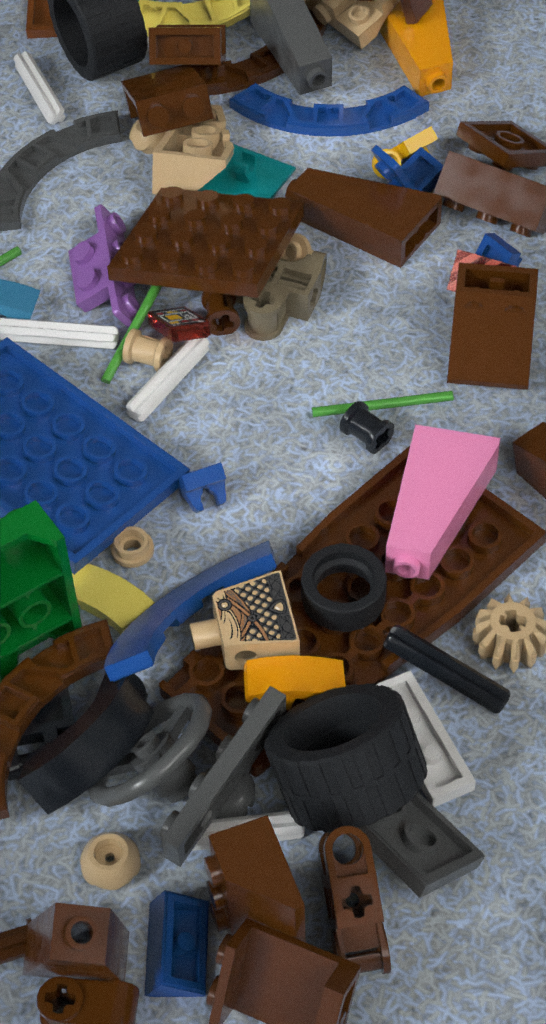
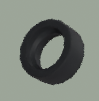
(346, 559)

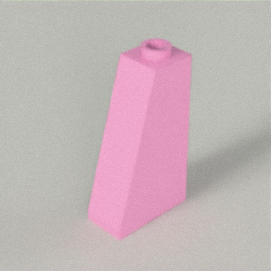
(436, 495)

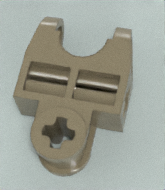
(288, 293)

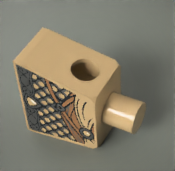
(249, 622)

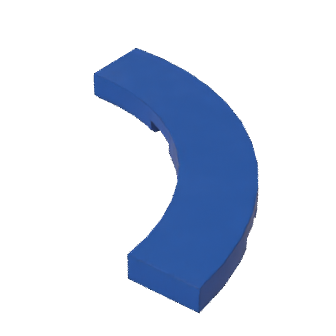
(329, 119)
(142, 639)

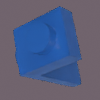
(417, 173)

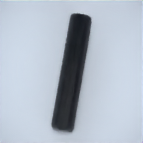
(447, 668)

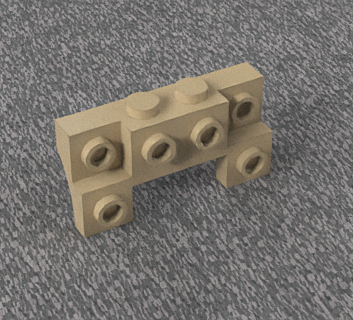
(352, 18)

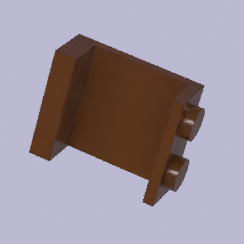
(187, 45)
(167, 99)
(280, 979)

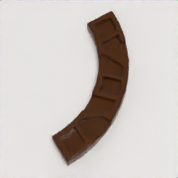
(241, 75)
(39, 681)

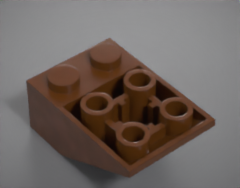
(493, 326)

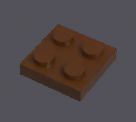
(504, 143)

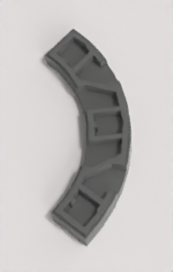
(45, 153)

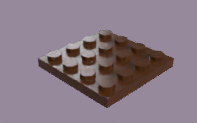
(207, 242)

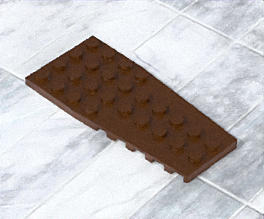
(477, 561)

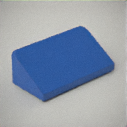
(177, 946)

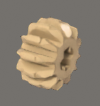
(510, 633)

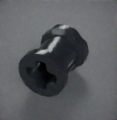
(366, 427)

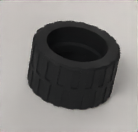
(99, 34)
(346, 757)

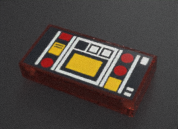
(179, 324)

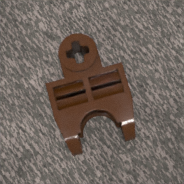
(361, 925)

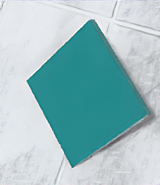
(250, 174)

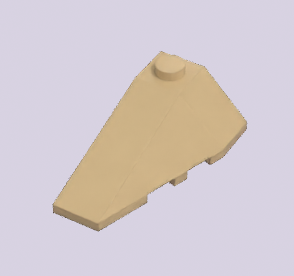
(192, 154)

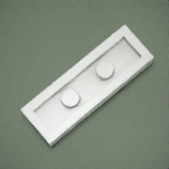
(447, 772)

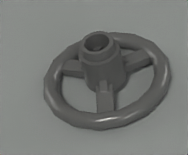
(160, 757)

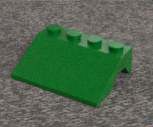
(35, 584)

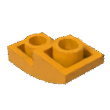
(293, 675)

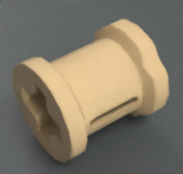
(146, 349)

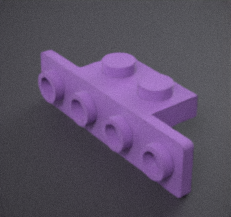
(90, 272)

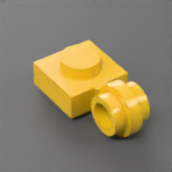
(408, 147)

